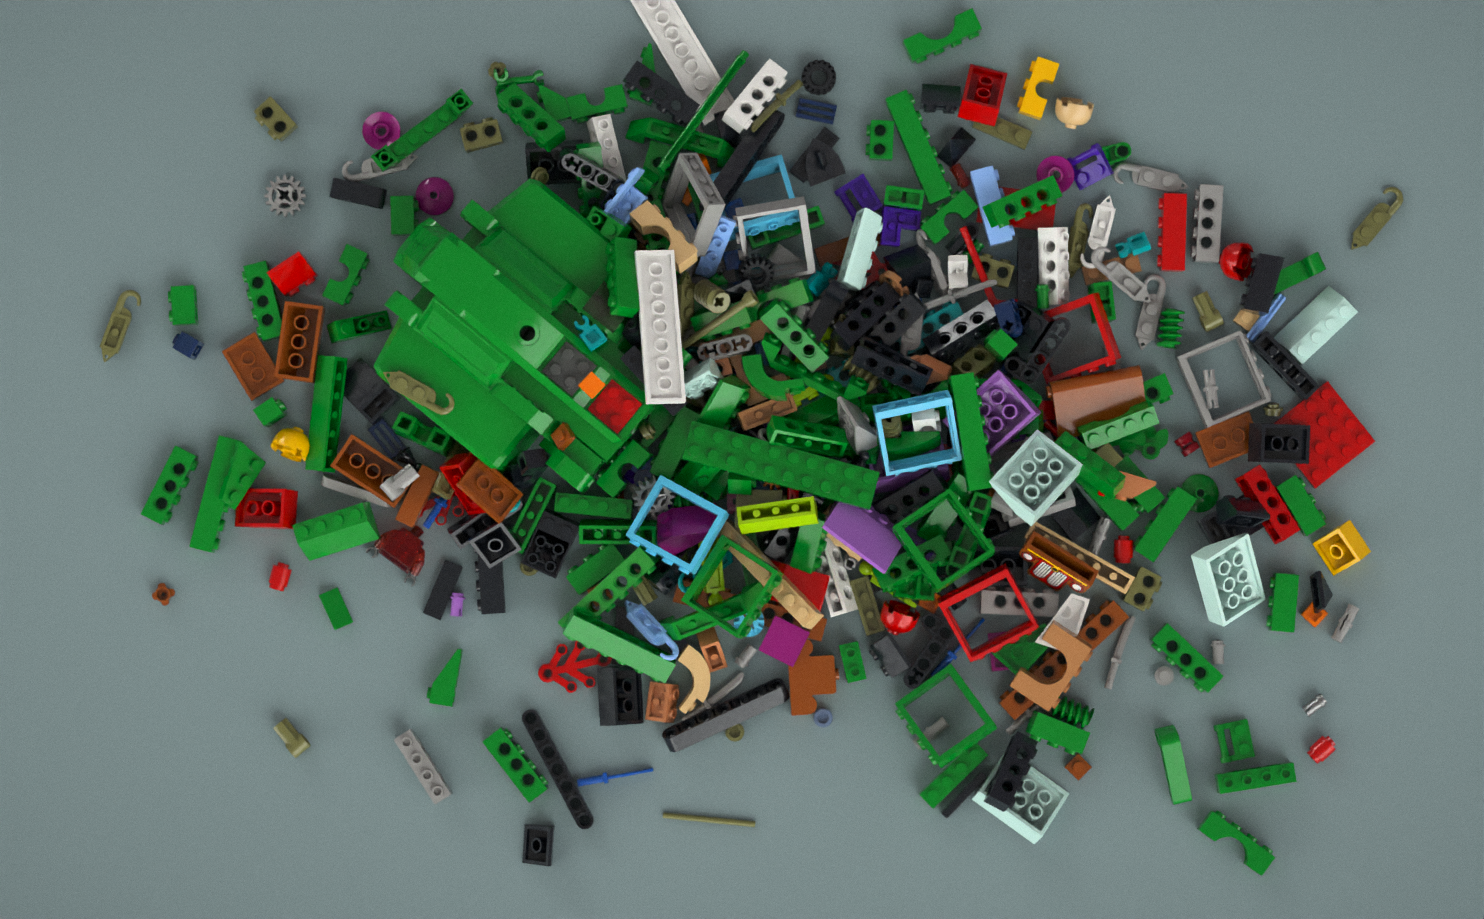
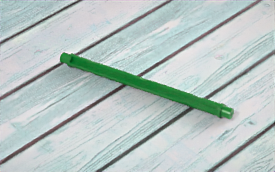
(666, 161)

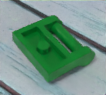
(1240, 740)

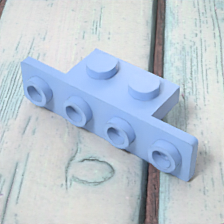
(627, 197)
(709, 263)

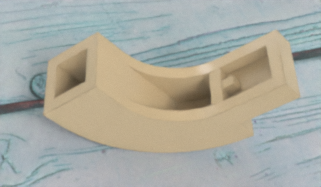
(700, 677)

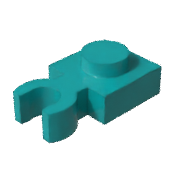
(1136, 244)
(819, 281)
(592, 335)

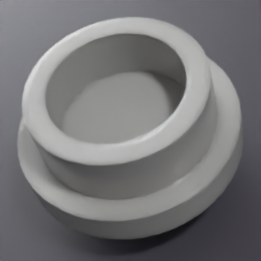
(1164, 675)

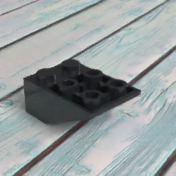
(368, 391)
(1216, 532)
(551, 543)

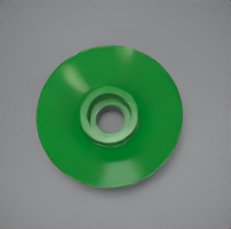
(1209, 488)

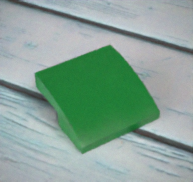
(916, 590)

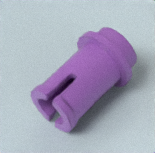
(457, 604)

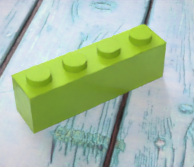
(777, 515)

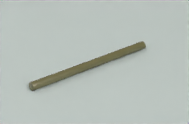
(709, 819)

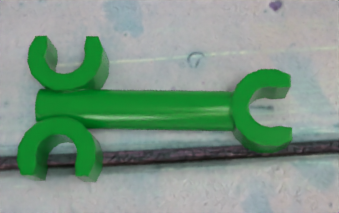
(504, 82)

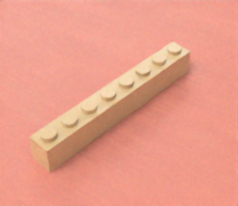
(786, 593)

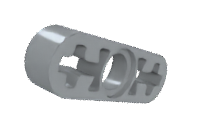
(740, 350)

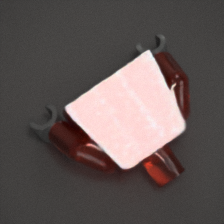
(402, 549)

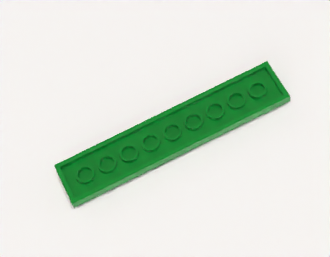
(780, 465)

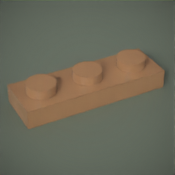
(1094, 275)
(762, 412)

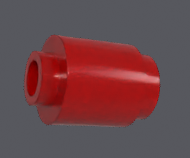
(1123, 549)
(279, 576)
(1321, 749)

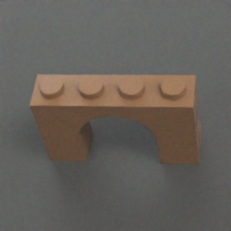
(756, 333)
(1046, 692)

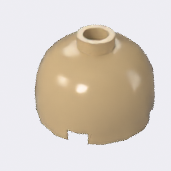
(1073, 111)

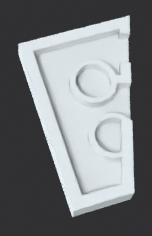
(1069, 615)

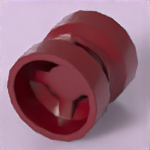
(1184, 440)

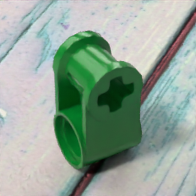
(1111, 152)

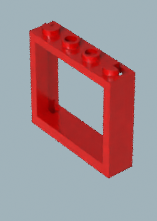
(1106, 332)
(973, 587)

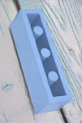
(986, 192)

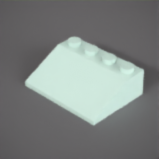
(1035, 477)
(1228, 578)
(1035, 803)

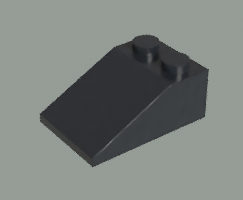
(1279, 443)

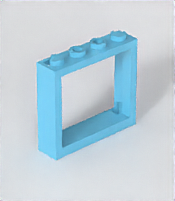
(772, 221)
(912, 405)
(722, 516)

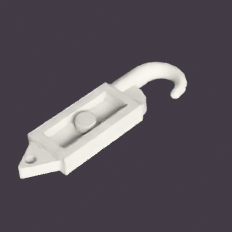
(1100, 229)

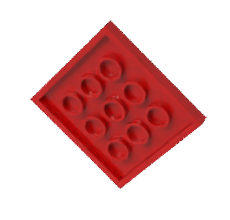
(1334, 433)

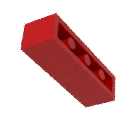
(1173, 232)

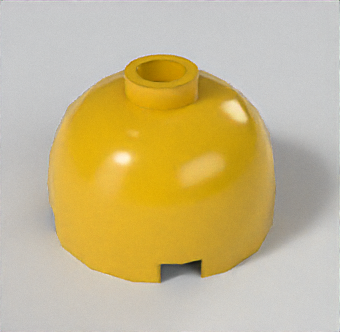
(292, 444)

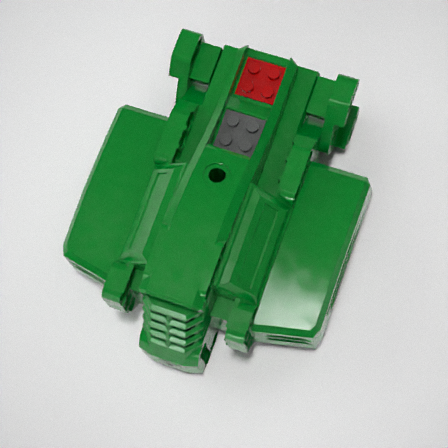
(504, 338)

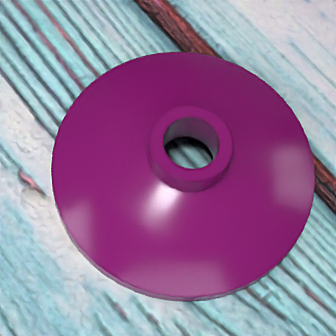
(372, 126)
(1056, 163)
(441, 203)

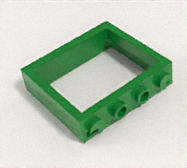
(965, 515)
(707, 571)
(988, 727)

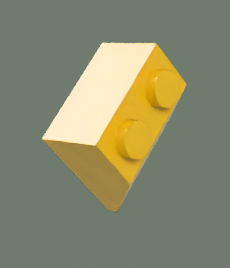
(1341, 547)

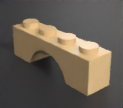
(649, 220)

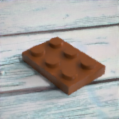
(252, 366)
(1225, 440)
(489, 490)

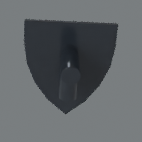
(822, 163)

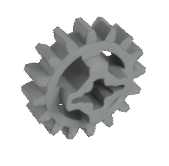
(277, 203)
(642, 492)

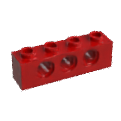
(1248, 484)

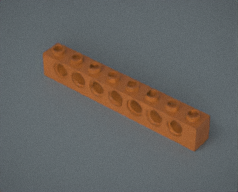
(1117, 617)
(815, 633)

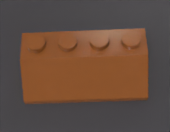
(299, 342)
(367, 467)

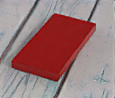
(1040, 219)

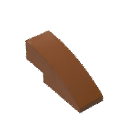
(417, 496)

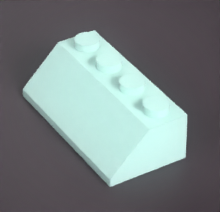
(859, 249)
(1315, 325)

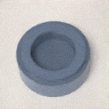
(823, 717)

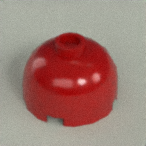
(1236, 261)
(898, 617)

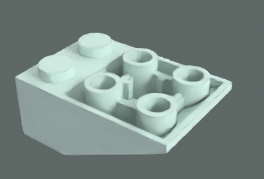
(701, 378)

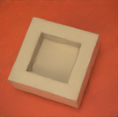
(1245, 319)

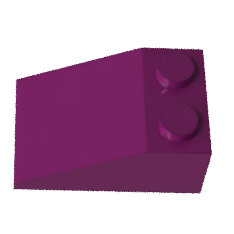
(683, 528)

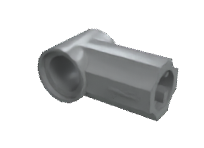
(396, 485)

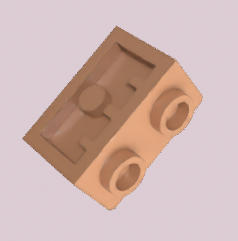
(662, 702)

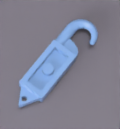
(650, 628)

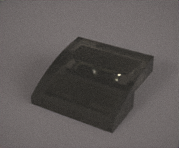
(598, 308)

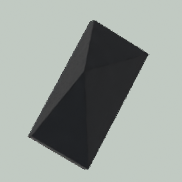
(725, 131)
(956, 147)
(737, 289)
(1320, 591)

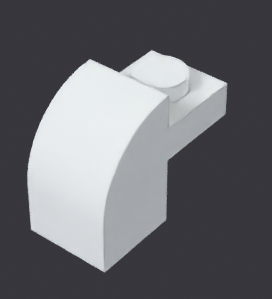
(957, 272)

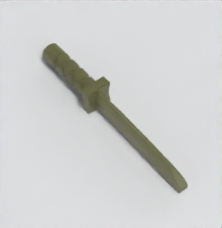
(780, 100)

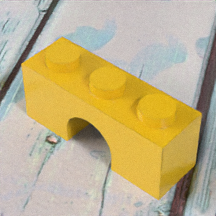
(1042, 71)

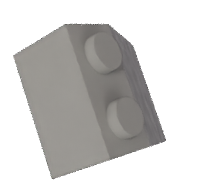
(856, 426)

